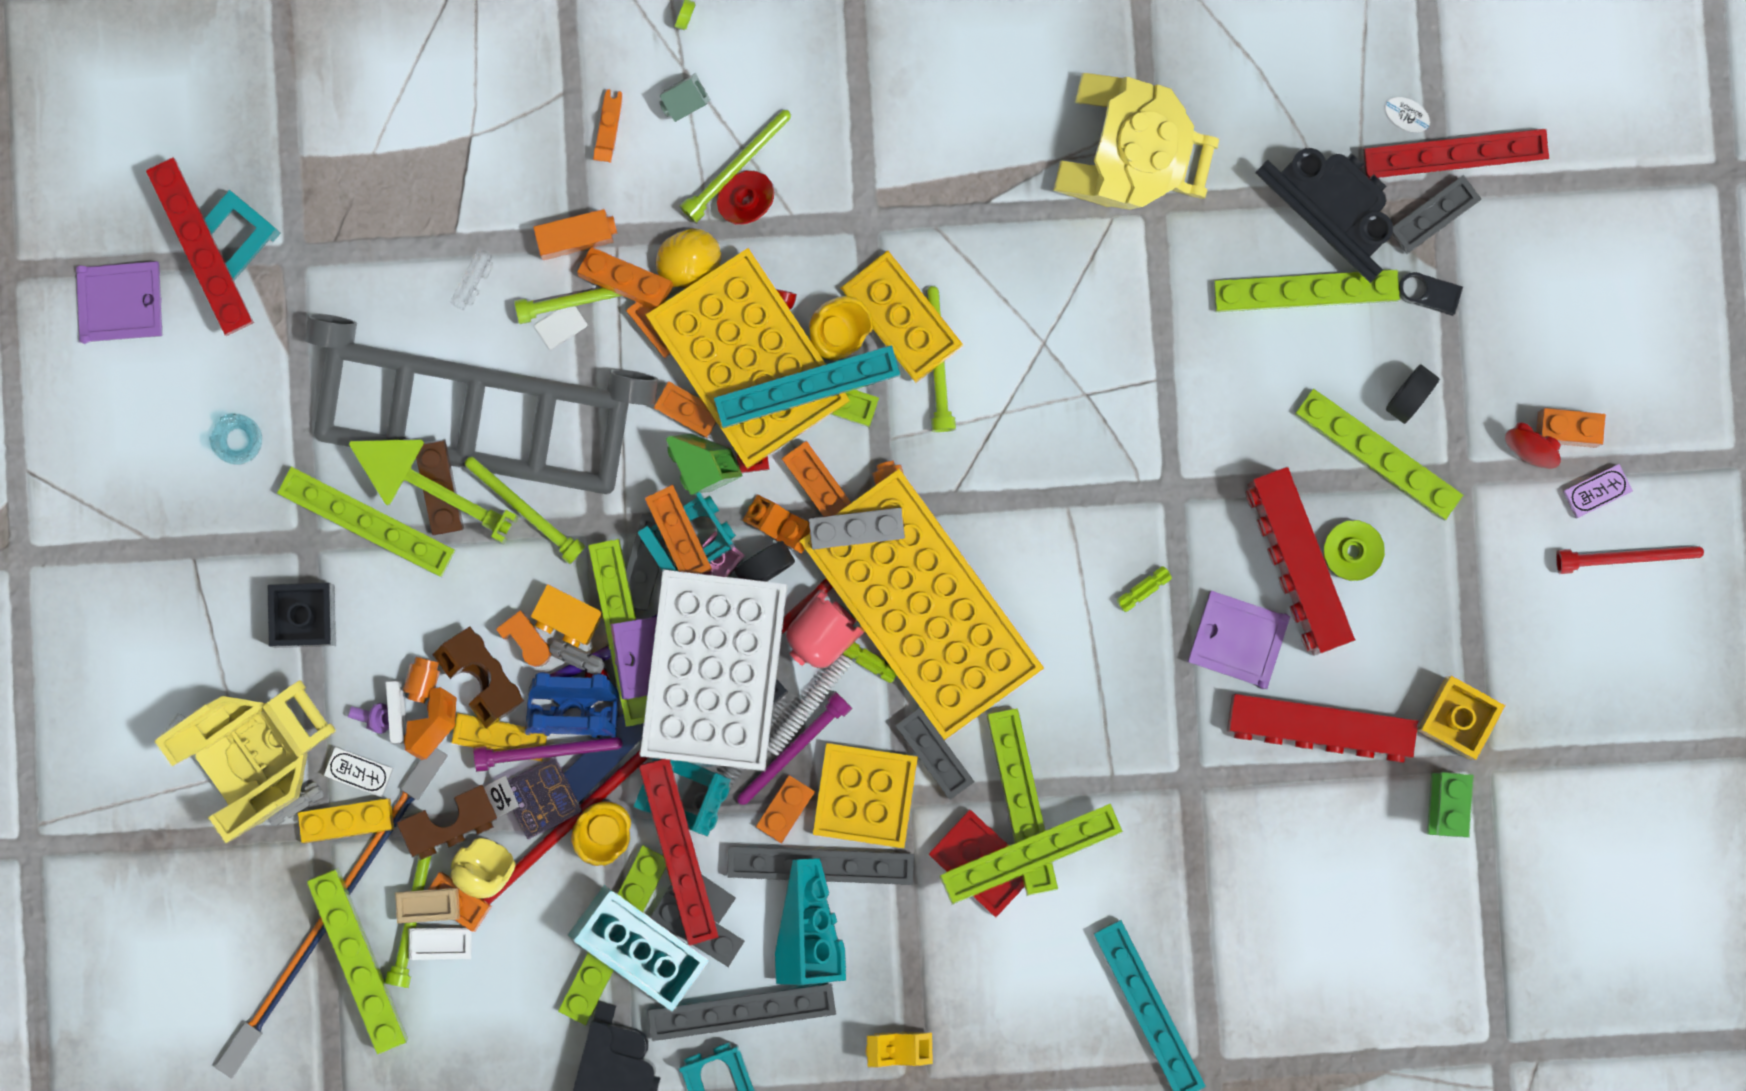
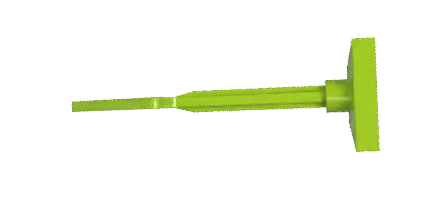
(390, 464)

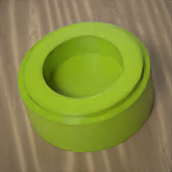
(685, 14)

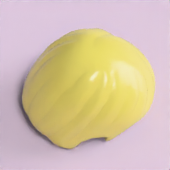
(482, 868)

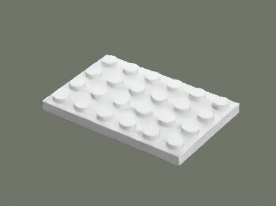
(713, 670)

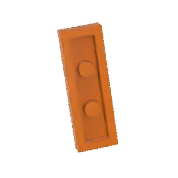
(624, 278)
(816, 480)
(678, 531)

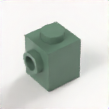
(684, 98)

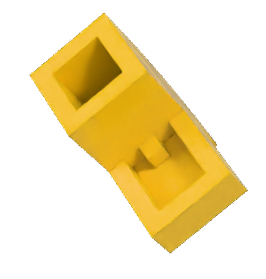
(899, 1049)

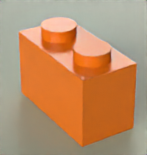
(1572, 427)

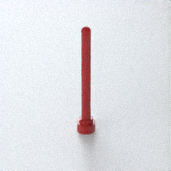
(1569, 561)

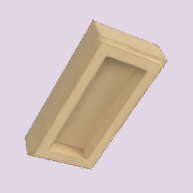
(427, 905)

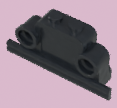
(1336, 203)
(615, 1057)

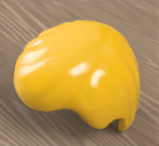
(688, 257)
(840, 327)
(601, 833)

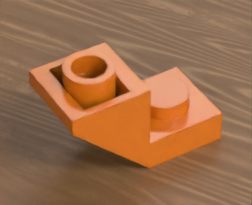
(777, 523)
(426, 734)

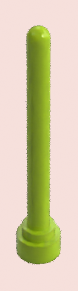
(695, 207)
(528, 310)
(943, 419)
(568, 547)
(399, 973)

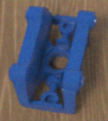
(567, 694)

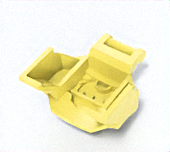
(1140, 148)
(249, 753)

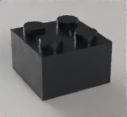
(301, 615)

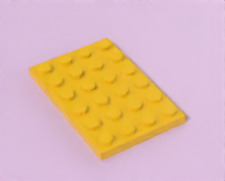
(737, 334)

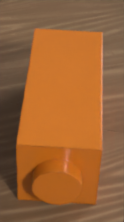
(575, 234)

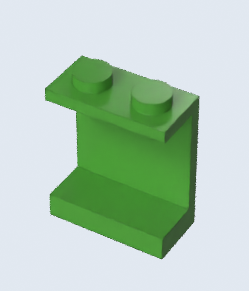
(1450, 804)

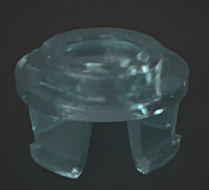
(221, 431)

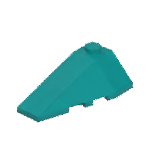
(807, 937)

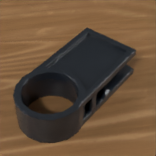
(1438, 294)

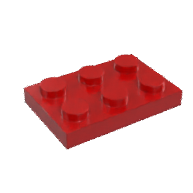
(970, 841)

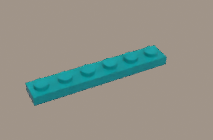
(807, 386)
(1148, 1008)

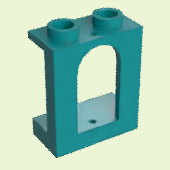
(255, 242)
(696, 508)
(716, 794)
(730, 1055)

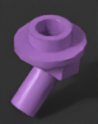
(376, 718)

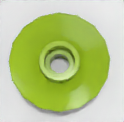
(1369, 546)

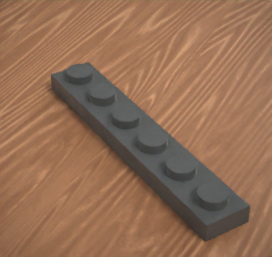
(837, 865)
(742, 1012)

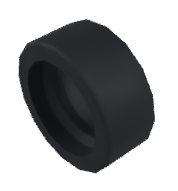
(1412, 394)
(766, 563)

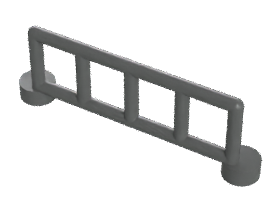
(623, 388)

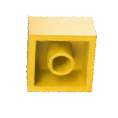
(1461, 717)

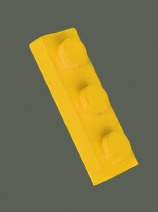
(346, 821)

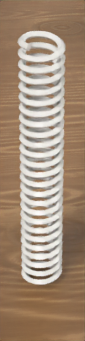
(818, 692)

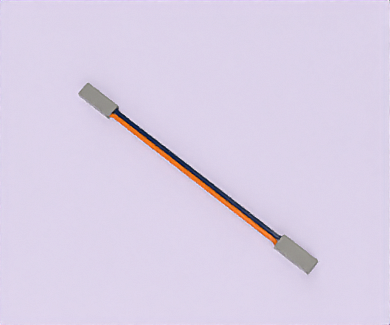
(248, 1034)

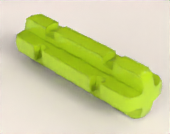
(1144, 589)
(870, 662)

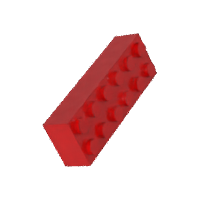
(1300, 562)

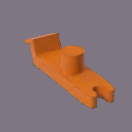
(608, 127)

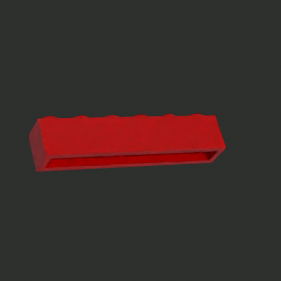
(1322, 726)

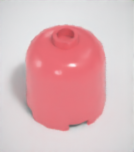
(821, 632)

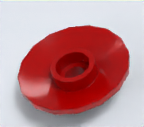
(745, 188)

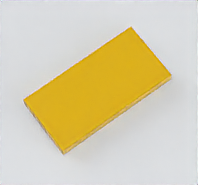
(903, 316)

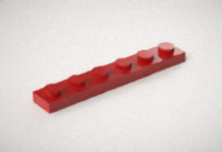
(1456, 153)
(199, 246)
(678, 851)

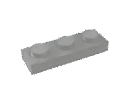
(857, 528)

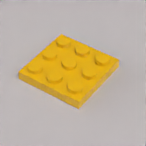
(865, 795)

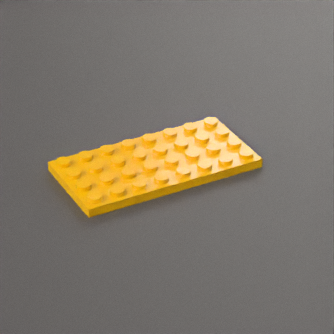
(928, 611)

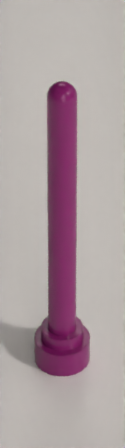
(835, 707)
(488, 758)

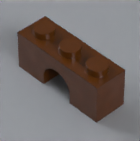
(469, 655)
(473, 814)

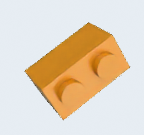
(567, 615)

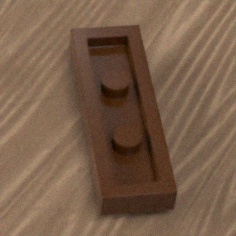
(435, 465)

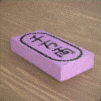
(1597, 491)

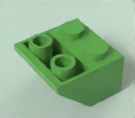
(702, 463)

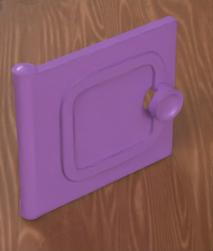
(113, 302)
(638, 639)
(1244, 642)

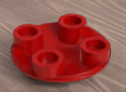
(1533, 447)

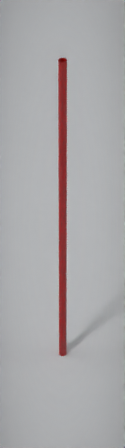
(617, 778)

